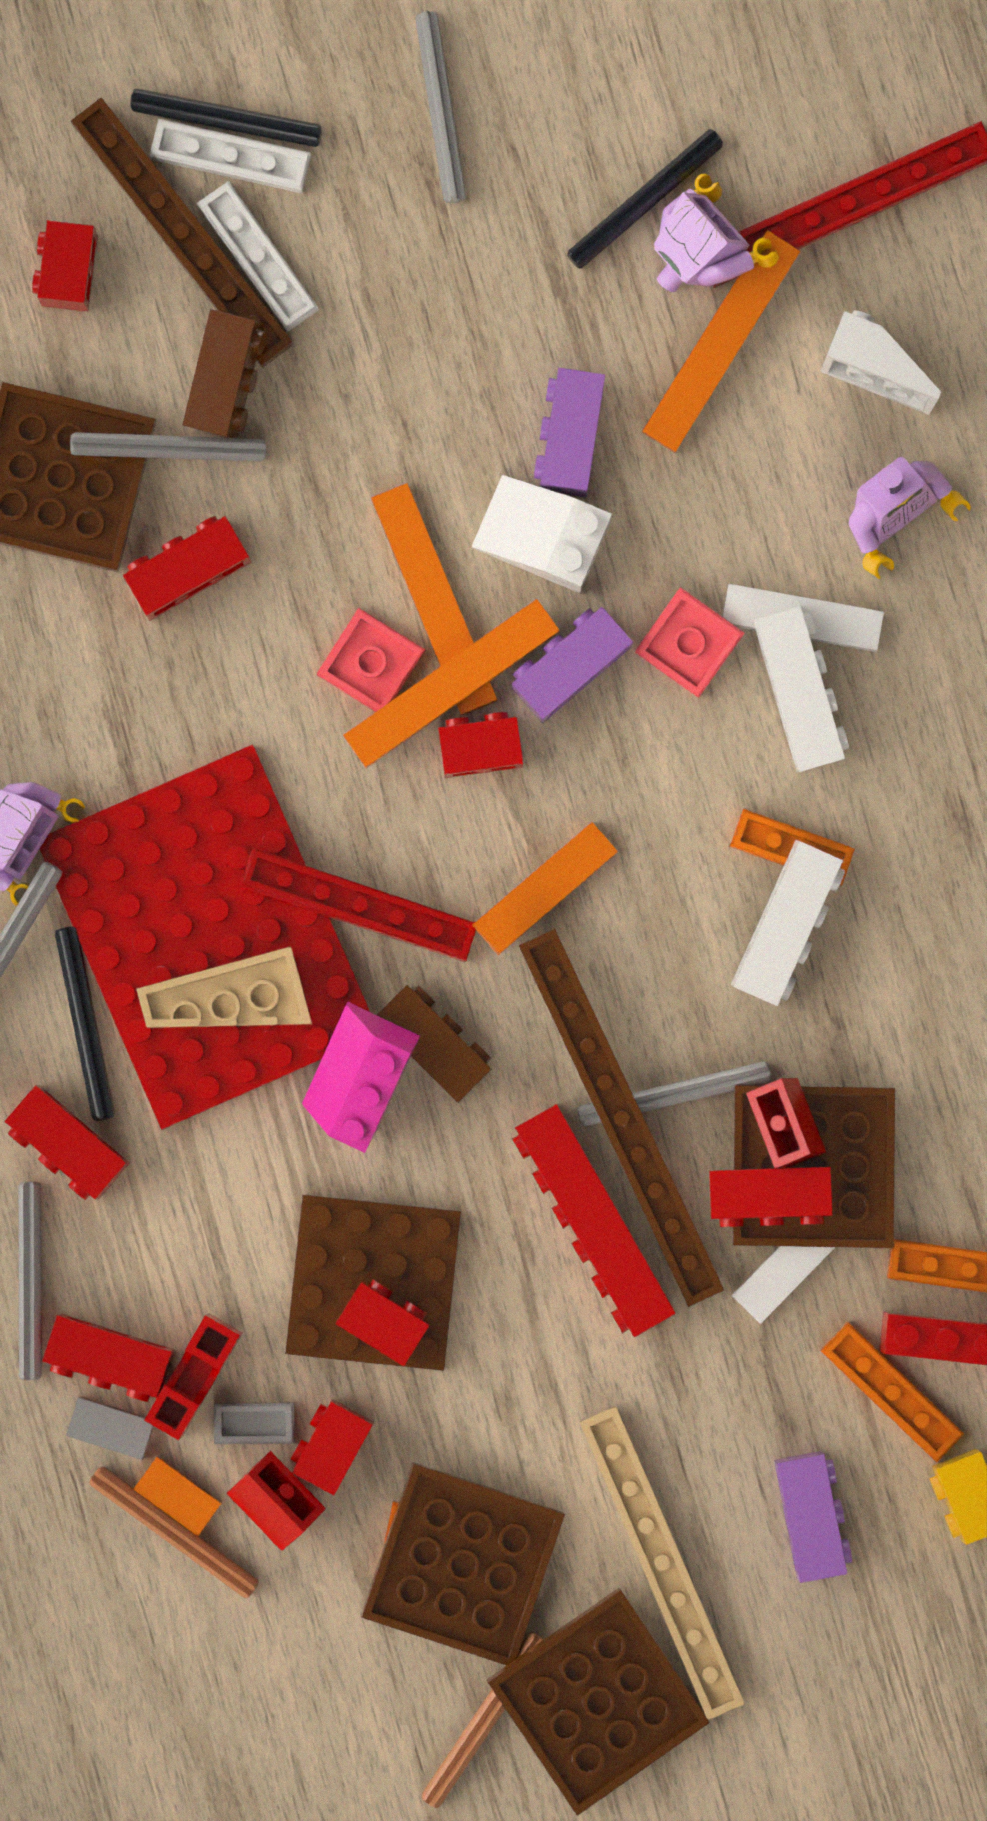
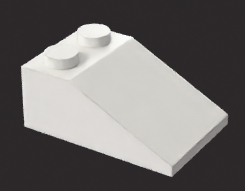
(874, 361)
(542, 532)

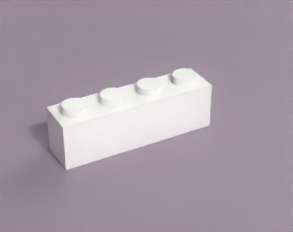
(799, 688)
(787, 923)

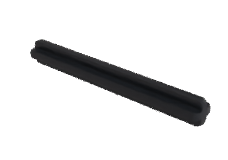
(226, 117)
(645, 198)
(84, 1024)

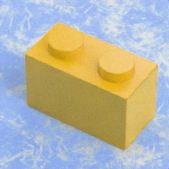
(964, 1488)

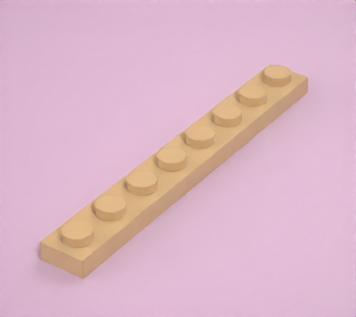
(662, 1562)

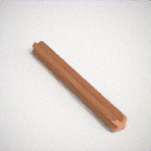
(174, 1532)
(469, 1741)

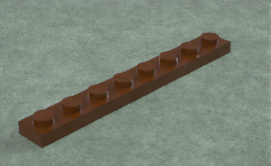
(175, 223)

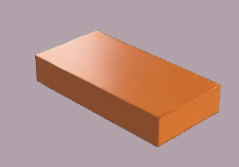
(177, 1496)

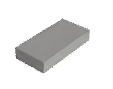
(254, 1423)
(110, 1428)

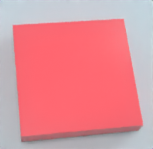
(689, 642)
(370, 661)

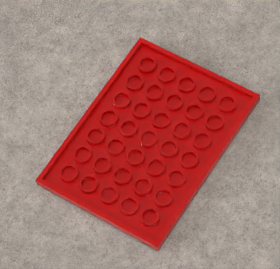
(163, 900)

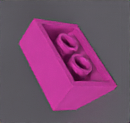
(358, 1076)

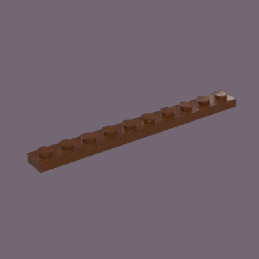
(621, 1117)

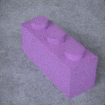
(570, 431)
(570, 663)
(812, 1516)

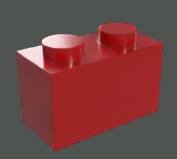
(66, 265)
(480, 745)
(786, 1122)
(383, 1322)
(331, 1447)
(276, 1501)

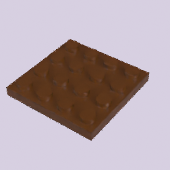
(61, 500)
(859, 1148)
(361, 1241)
(462, 1564)
(597, 1701)

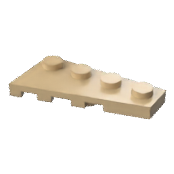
(235, 994)

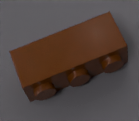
(225, 374)
(439, 1048)

